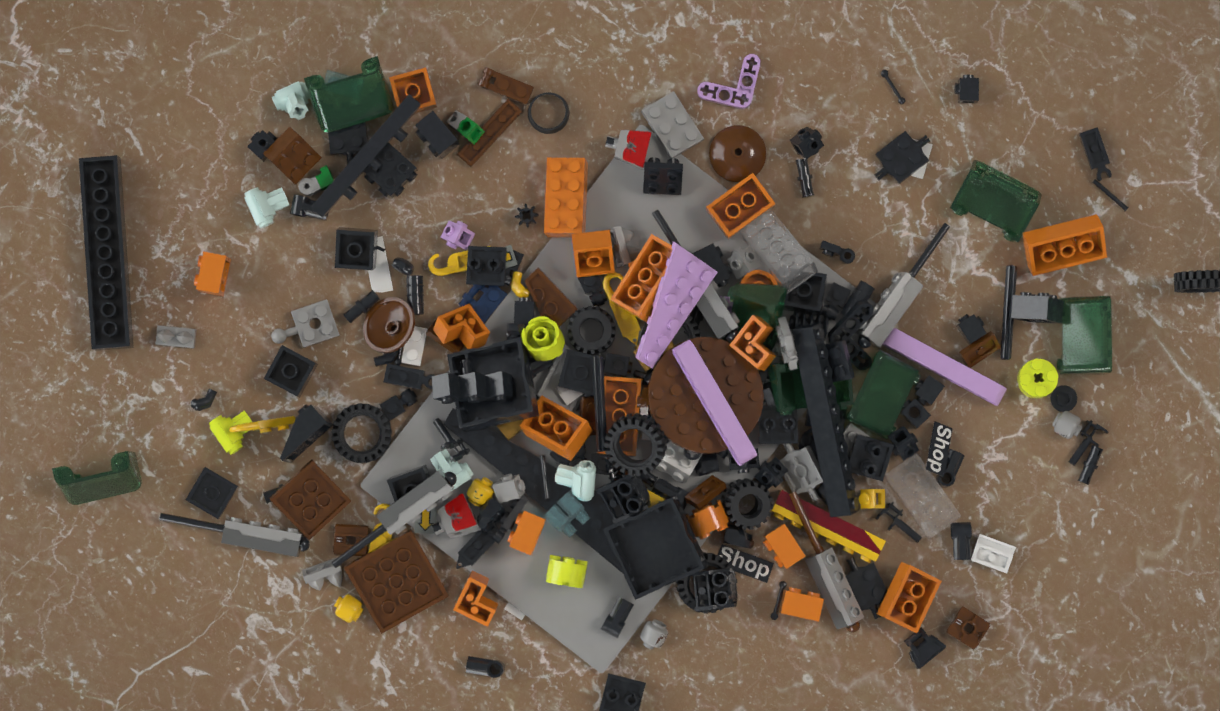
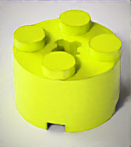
(543, 339)
(1048, 377)
(566, 571)

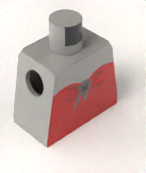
(630, 147)
(456, 518)

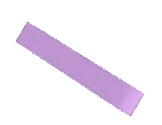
(945, 366)
(714, 402)

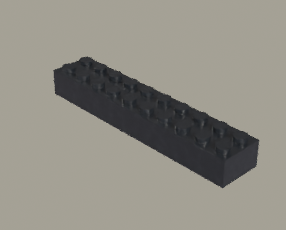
(106, 253)

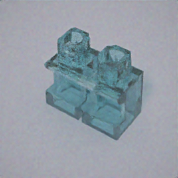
(573, 508)

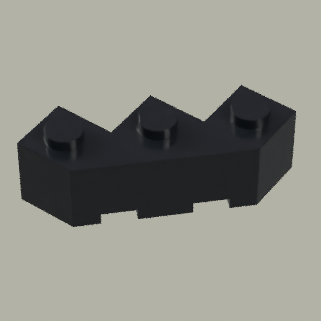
(472, 387)

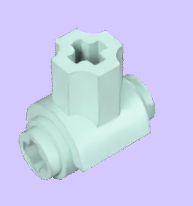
(292, 100)
(264, 205)
(462, 471)
(580, 479)

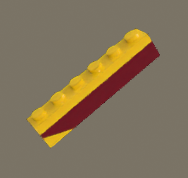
(832, 528)

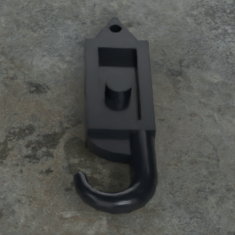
(477, 546)

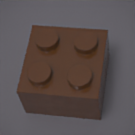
(292, 155)

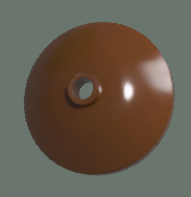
(733, 166)
(383, 320)

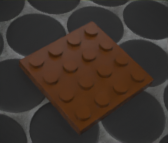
(396, 581)

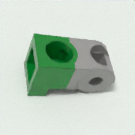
(465, 126)
(316, 184)

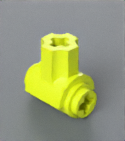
(229, 440)

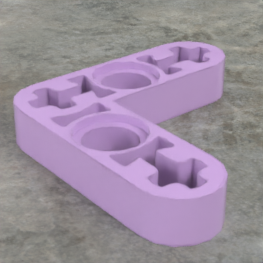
(741, 89)

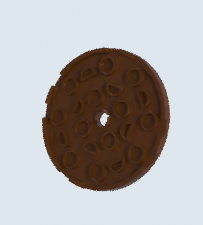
(679, 408)

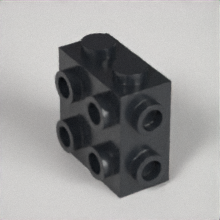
(393, 173)
(712, 256)

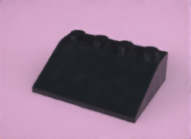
(307, 428)

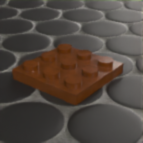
(310, 499)

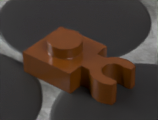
(642, 401)

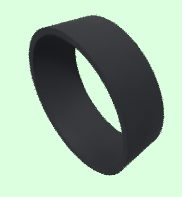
(549, 130)

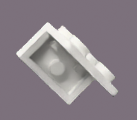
(676, 463)

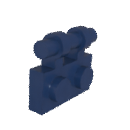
(488, 301)

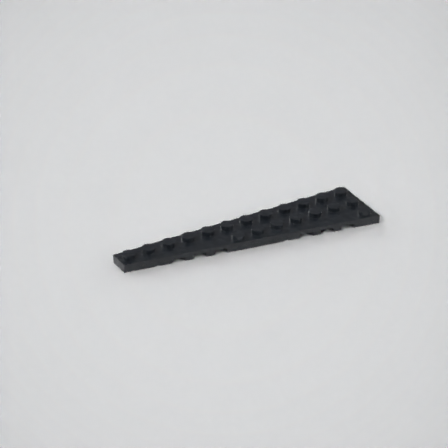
(515, 460)

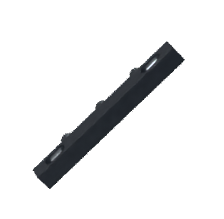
(367, 157)

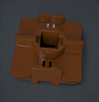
(342, 531)
(957, 626)

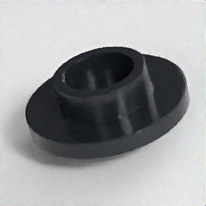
(1063, 398)

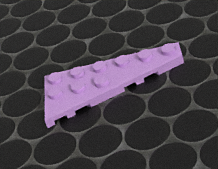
(675, 298)

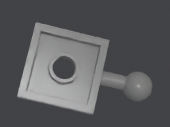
(308, 335)

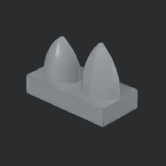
(622, 253)
(175, 336)
(315, 575)

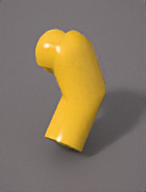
(516, 286)

